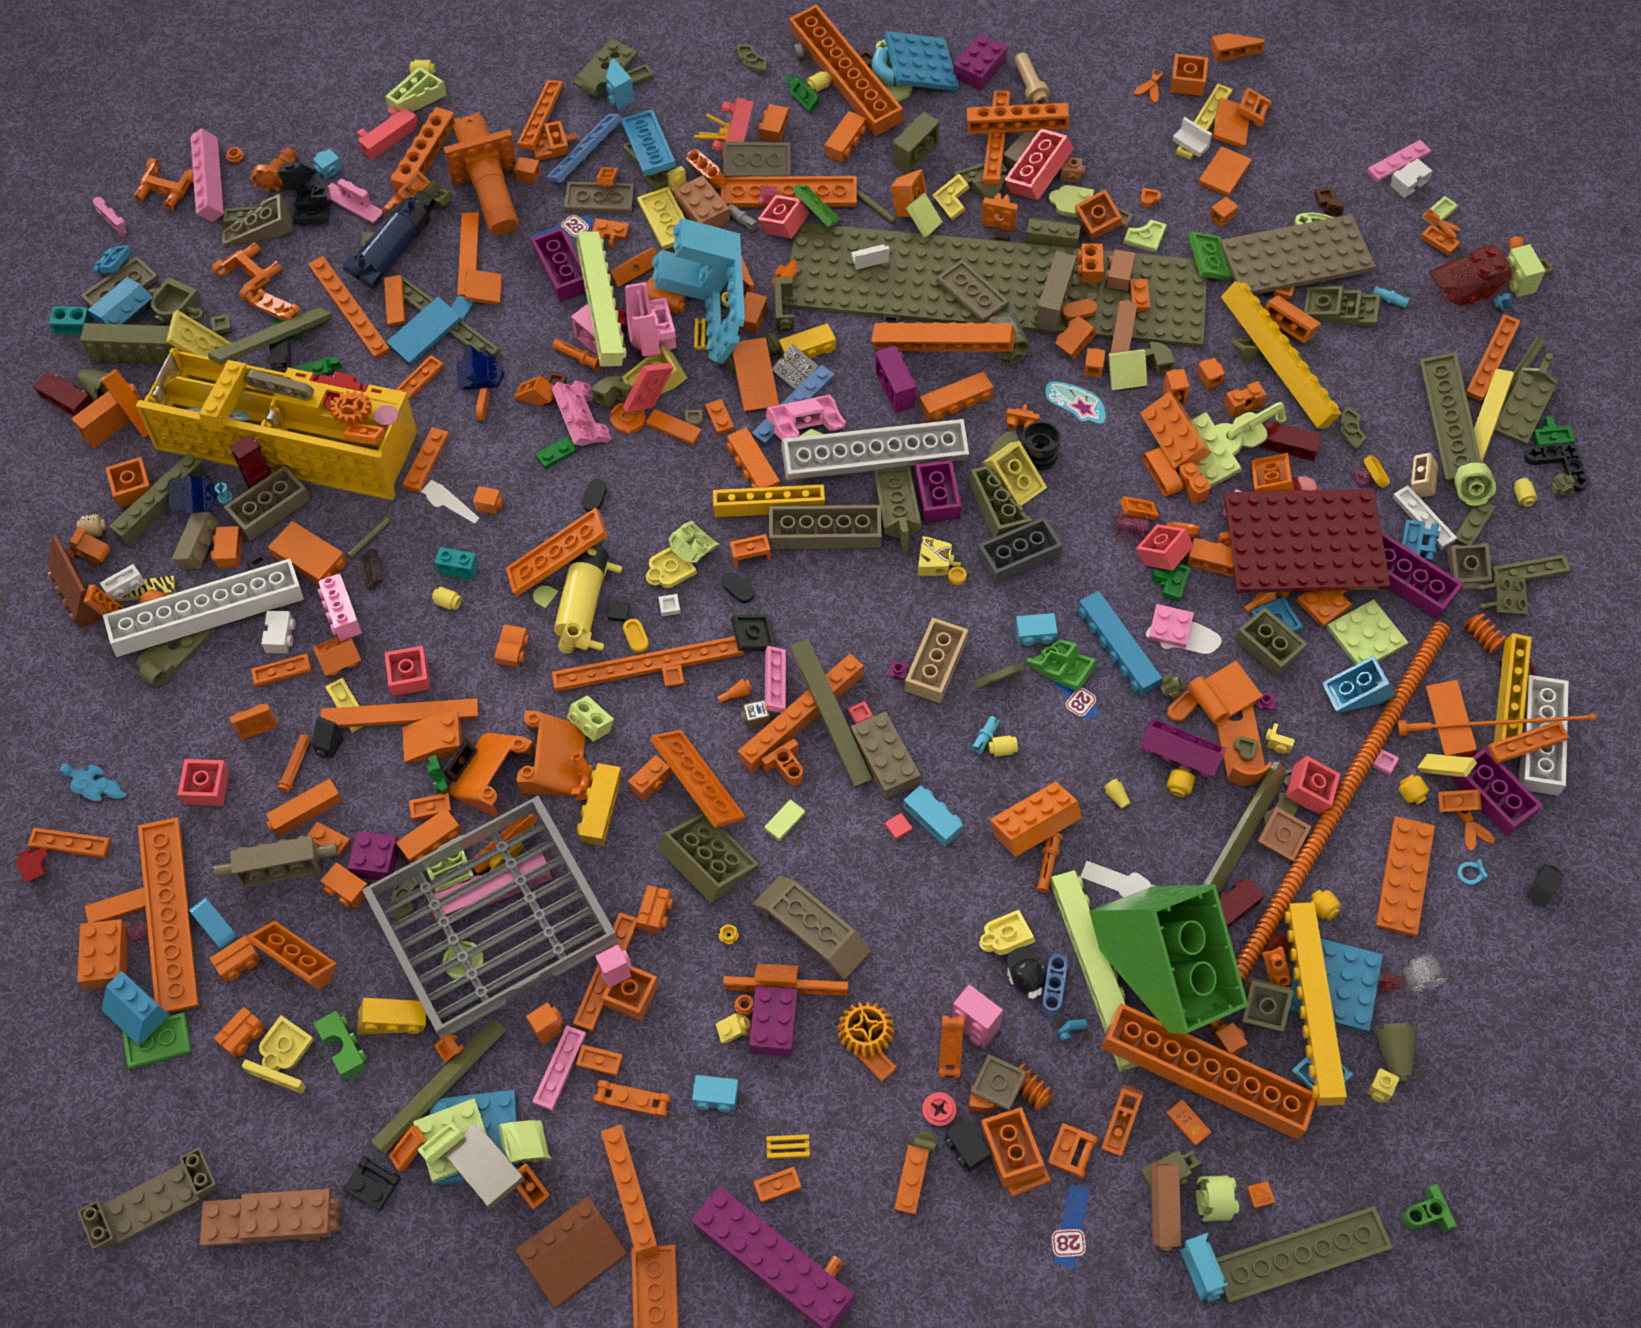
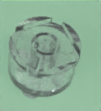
(1422, 973)

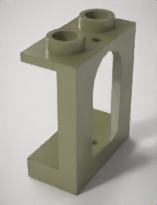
(783, 287)

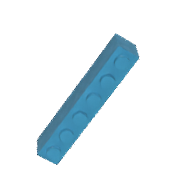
(1119, 644)

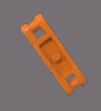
(273, 306)
(951, 1046)
(632, 1099)

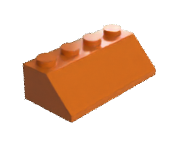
(294, 954)

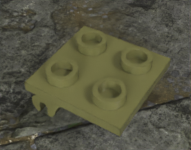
(1510, 595)

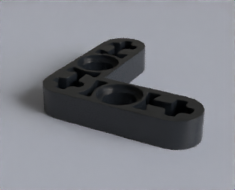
(1561, 456)

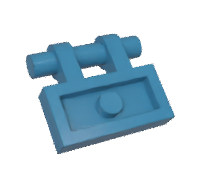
(112, 259)
(1414, 534)

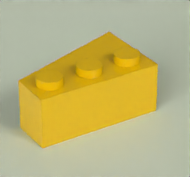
(390, 1016)

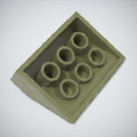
(707, 856)

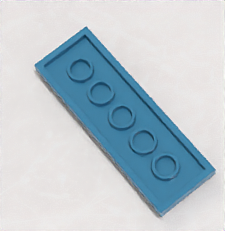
(648, 143)

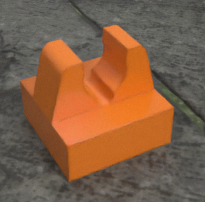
(448, 1048)

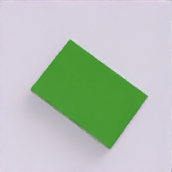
(809, 197)
(1209, 256)
(166, 1042)

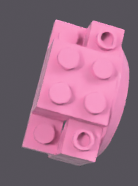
(648, 321)

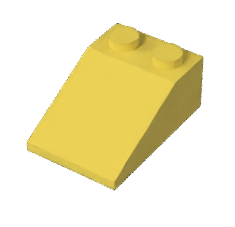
(665, 356)
(1016, 472)

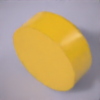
(957, 575)

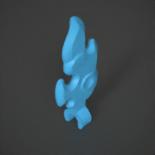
(92, 789)

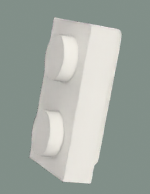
(123, 582)

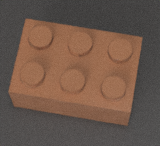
(702, 203)

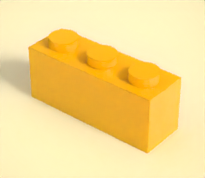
(811, 342)

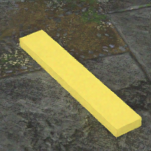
(1207, 114)
(1491, 409)

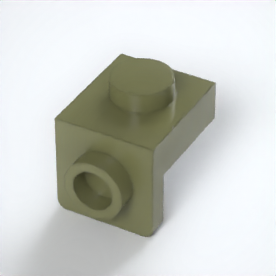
(440, 195)

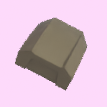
(1470, 565)

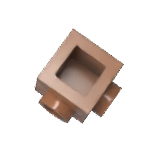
(1072, 170)

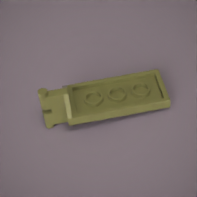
(1526, 403)
(898, 504)

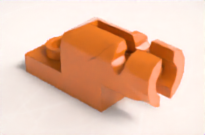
(416, 183)

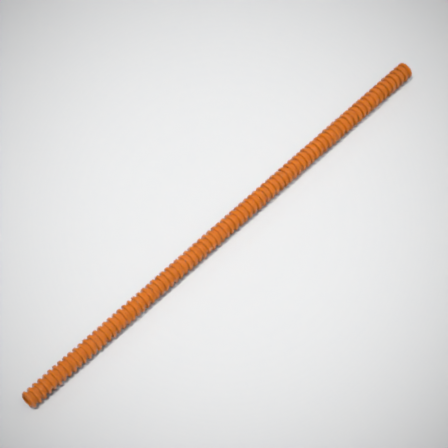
(1342, 798)

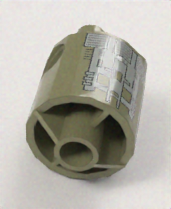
(1021, 346)

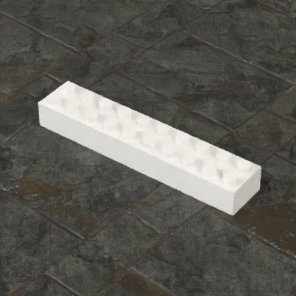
(874, 449)
(202, 607)

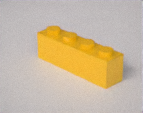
(224, 396)
(599, 805)

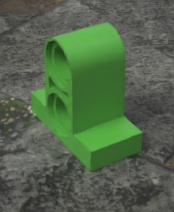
(1424, 1214)

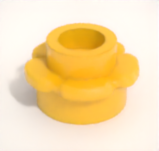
(728, 929)

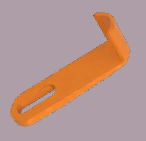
(1236, 769)

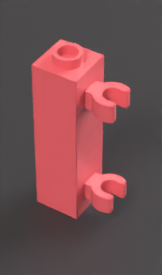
(738, 124)
(387, 133)

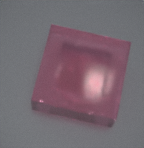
(767, 193)
(1362, 477)

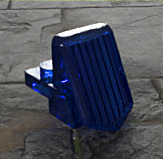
(478, 370)
(192, 494)

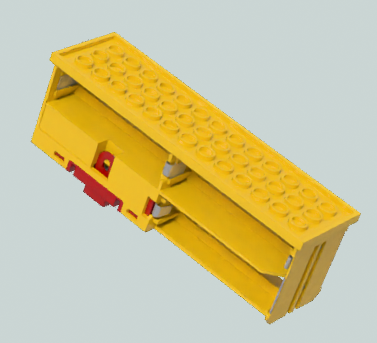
(287, 428)

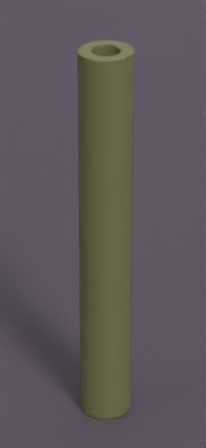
(876, 207)
(372, 534)

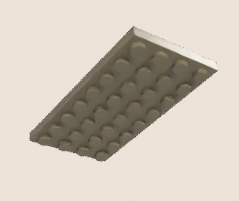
(1298, 255)

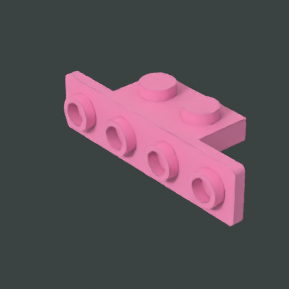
(354, 200)

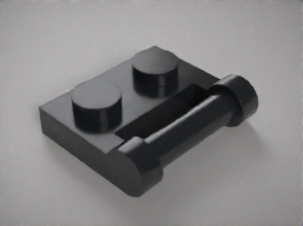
(367, 1189)

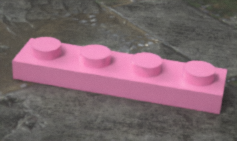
(1398, 161)
(775, 679)
(559, 1068)

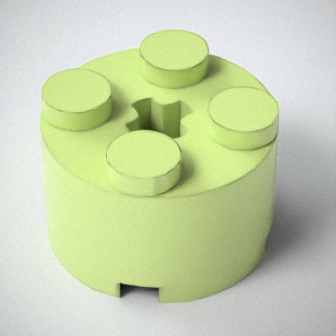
(1475, 483)
(1216, 1198)

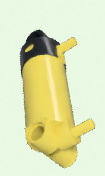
(581, 598)

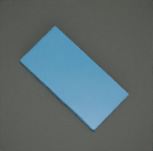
(424, 330)

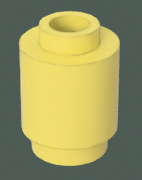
(425, 64)
(819, 81)
(1525, 492)
(446, 598)
(1003, 746)

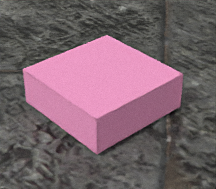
(1385, 762)

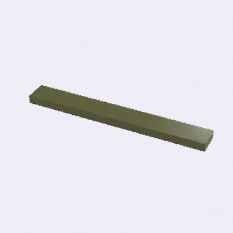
(461, 332)
(269, 336)
(831, 712)
(1246, 826)
(438, 1085)

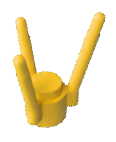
(722, 134)

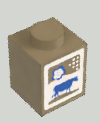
(755, 714)

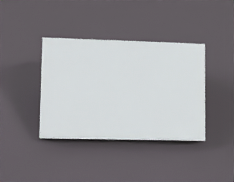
(1193, 137)
(870, 256)

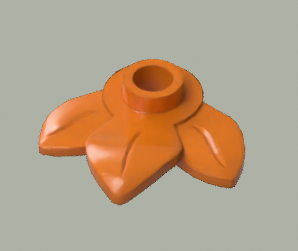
(787, 271)

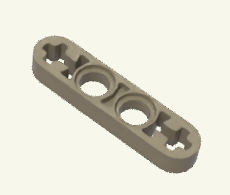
(279, 385)

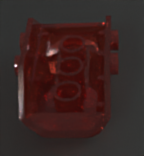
(1473, 275)

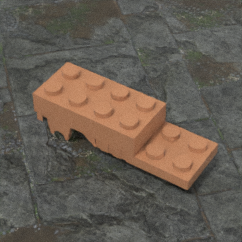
(270, 1218)

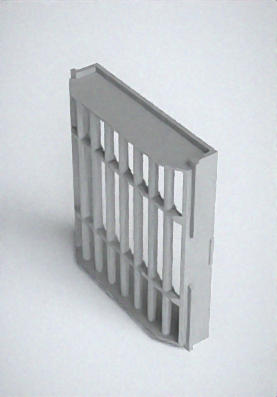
(455, 846)

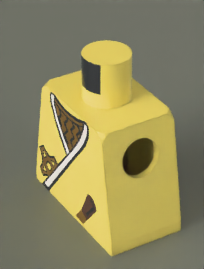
(936, 558)

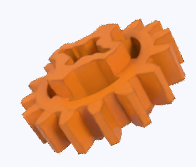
(351, 407)

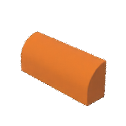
(1449, 708)

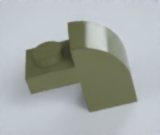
(1160, 357)
(610, 390)

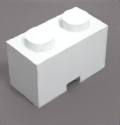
(1412, 175)
(278, 636)

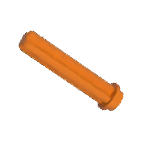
(294, 763)

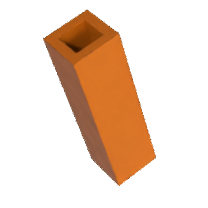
(303, 808)

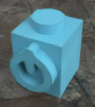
(326, 164)

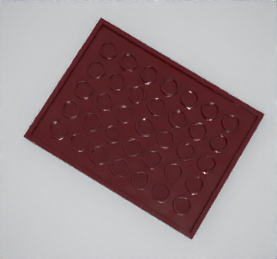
(1305, 541)

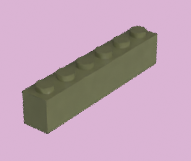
(153, 502)

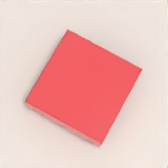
(860, 712)
(898, 826)

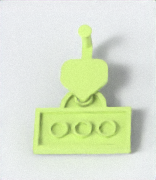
(1245, 431)

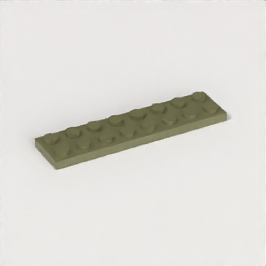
(1450, 413)
(1303, 1254)

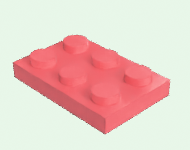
(648, 387)

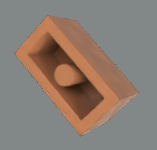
(1121, 269)

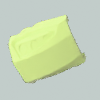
(691, 542)
(448, 865)
(524, 1141)

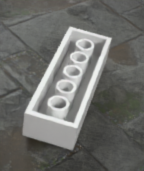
(1546, 768)

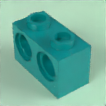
(69, 319)
(456, 563)

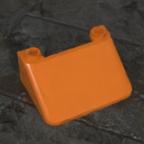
(553, 767)
(473, 783)

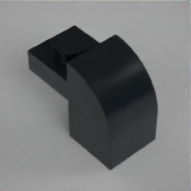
(280, 356)
(1545, 885)

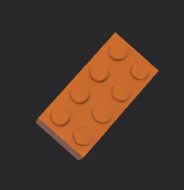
(1175, 431)
(1035, 818)

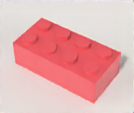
(1039, 164)

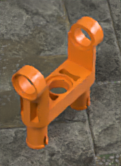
(152, 183)
(242, 258)

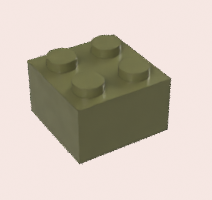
(1267, 1004)

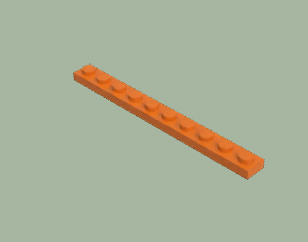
(645, 663)

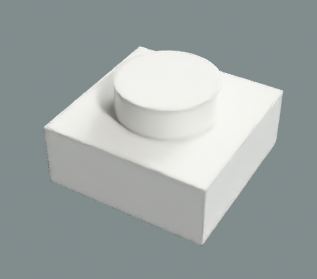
(669, 605)

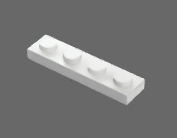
(1419, 511)

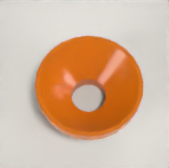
(1193, 530)

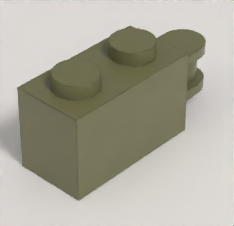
(1176, 1158)

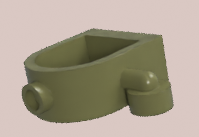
(173, 297)

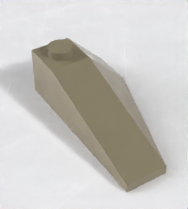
(265, 223)

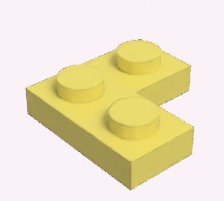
(948, 195)

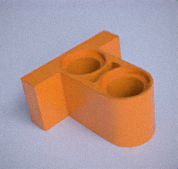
(88, 547)
(785, 768)

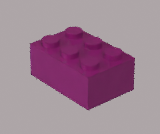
(980, 62)
(895, 379)
(938, 491)
(773, 1021)

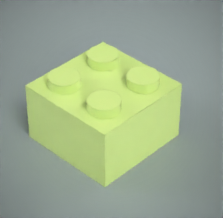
(1525, 270)

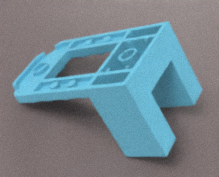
(700, 269)

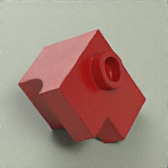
(31, 863)

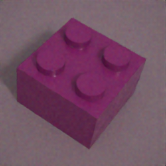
(373, 855)

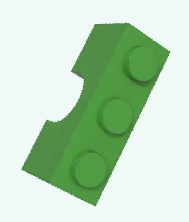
(349, 1060)

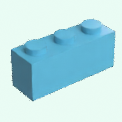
(933, 815)

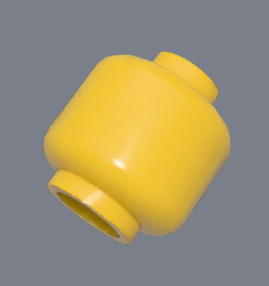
(1180, 782)
(1413, 789)
(1326, 904)

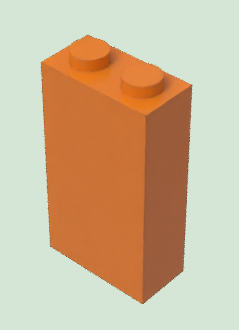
(101, 419)
(308, 553)

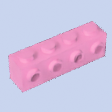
(339, 607)

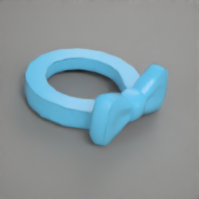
(1478, 865)

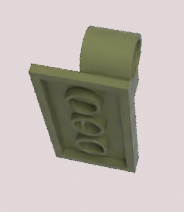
(593, 77)
(161, 662)

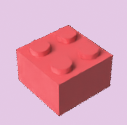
(783, 216)
(1164, 547)
(407, 671)
(203, 782)
(1312, 785)

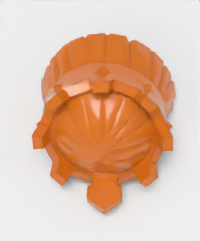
(268, 175)

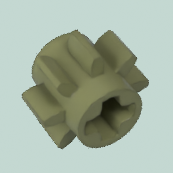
(1562, 484)
(1172, 685)

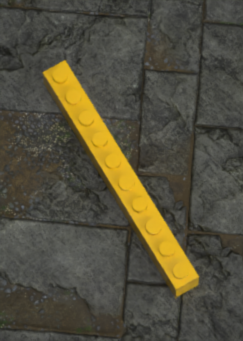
(1281, 355)
(1316, 1005)

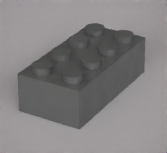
(1019, 550)

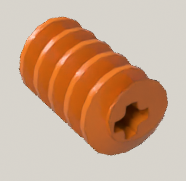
(1485, 633)
(1035, 1091)

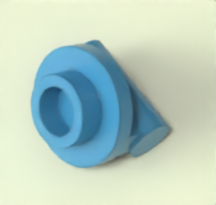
(1503, 301)

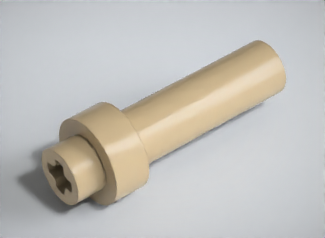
(1036, 90)

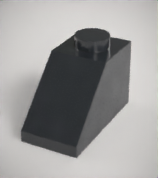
(295, 175)
(326, 738)

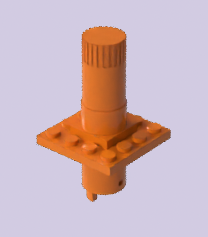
(482, 160)

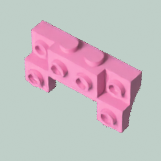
(577, 414)
(804, 414)

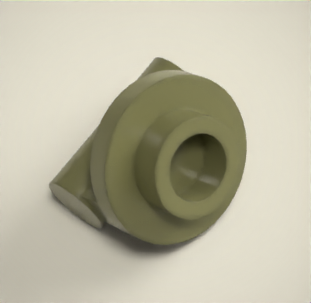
(925, 1140)

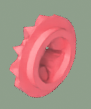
(938, 1099)

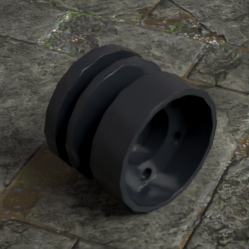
(1042, 444)

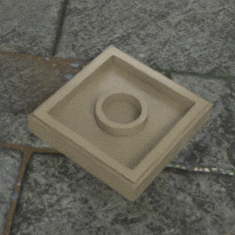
(998, 1082)

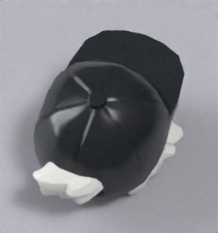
(1026, 972)

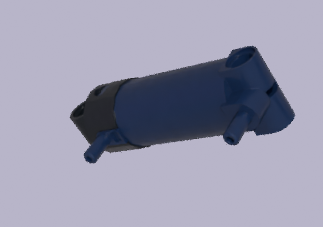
(390, 239)

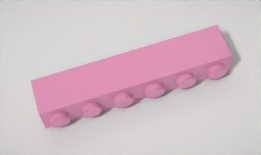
(206, 175)
(493, 885)

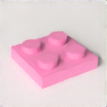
(1171, 626)

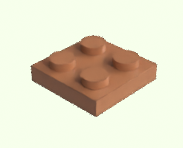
(1283, 834)

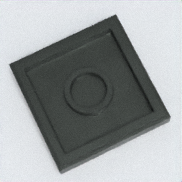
(752, 632)

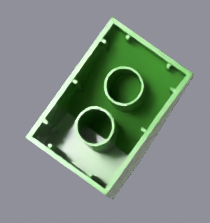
(1173, 953)

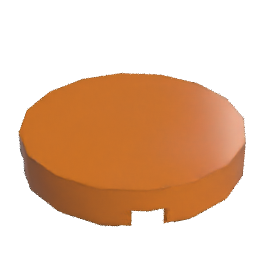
(625, 421)

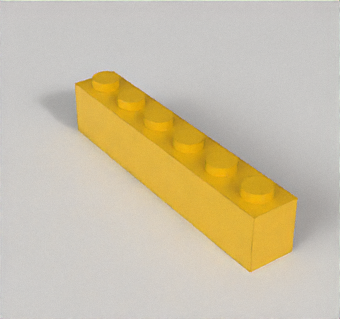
(757, 500)
(1513, 685)

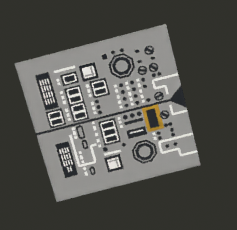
(794, 367)

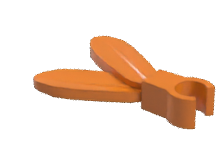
(1150, 86)
(1447, 227)
(1472, 830)

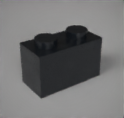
(967, 1145)

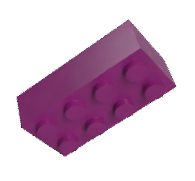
(559, 263)
(1183, 748)
(1501, 793)

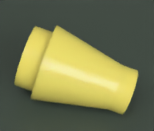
(1117, 793)

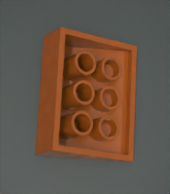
(69, 584)
(571, 1252)

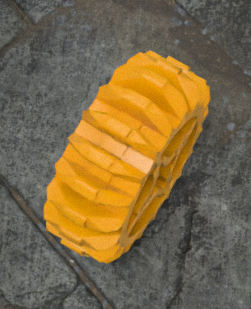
(858, 1031)

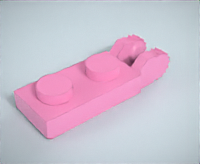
(110, 216)

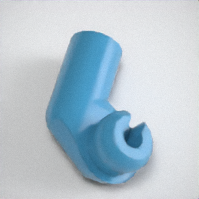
(1069, 1026)

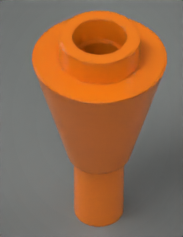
(1260, 599)
(740, 689)

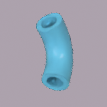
(880, 67)

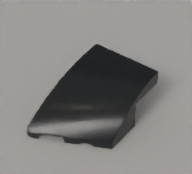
(312, 205)

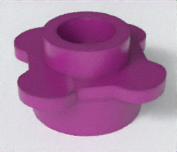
(901, 674)
(1261, 704)

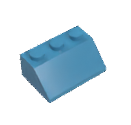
(121, 303)
(132, 1008)

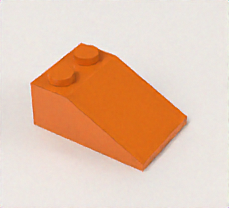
(1272, 473)
(432, 736)

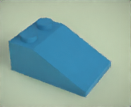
(1359, 686)

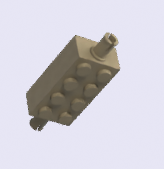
(276, 861)

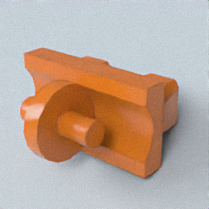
(1020, 417)
(1277, 966)

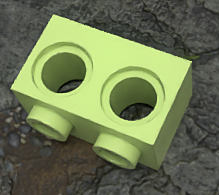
(590, 718)

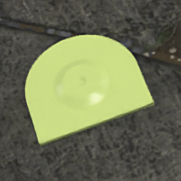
(544, 595)

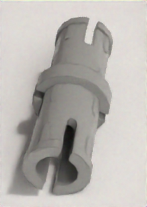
(742, 217)

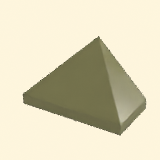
(986, 190)
(1246, 349)

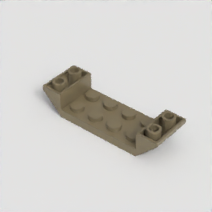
(814, 925)
(148, 1203)

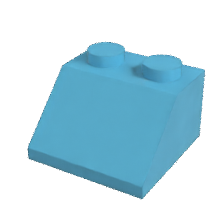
(619, 86)

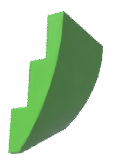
(1063, 664)

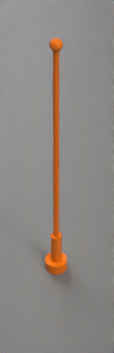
(1404, 727)

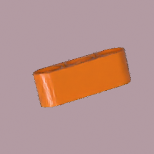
(705, 167)
(1162, 472)

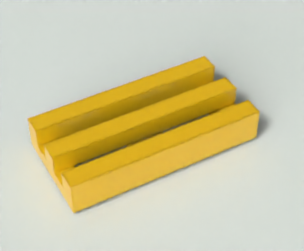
(697, 322)
(789, 1138)

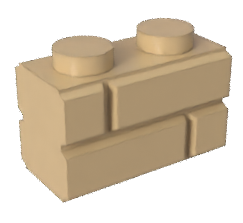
(1424, 475)

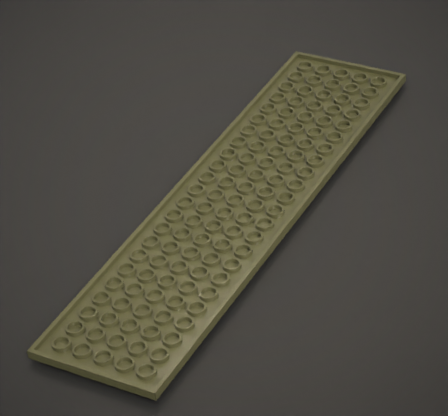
(1016, 270)

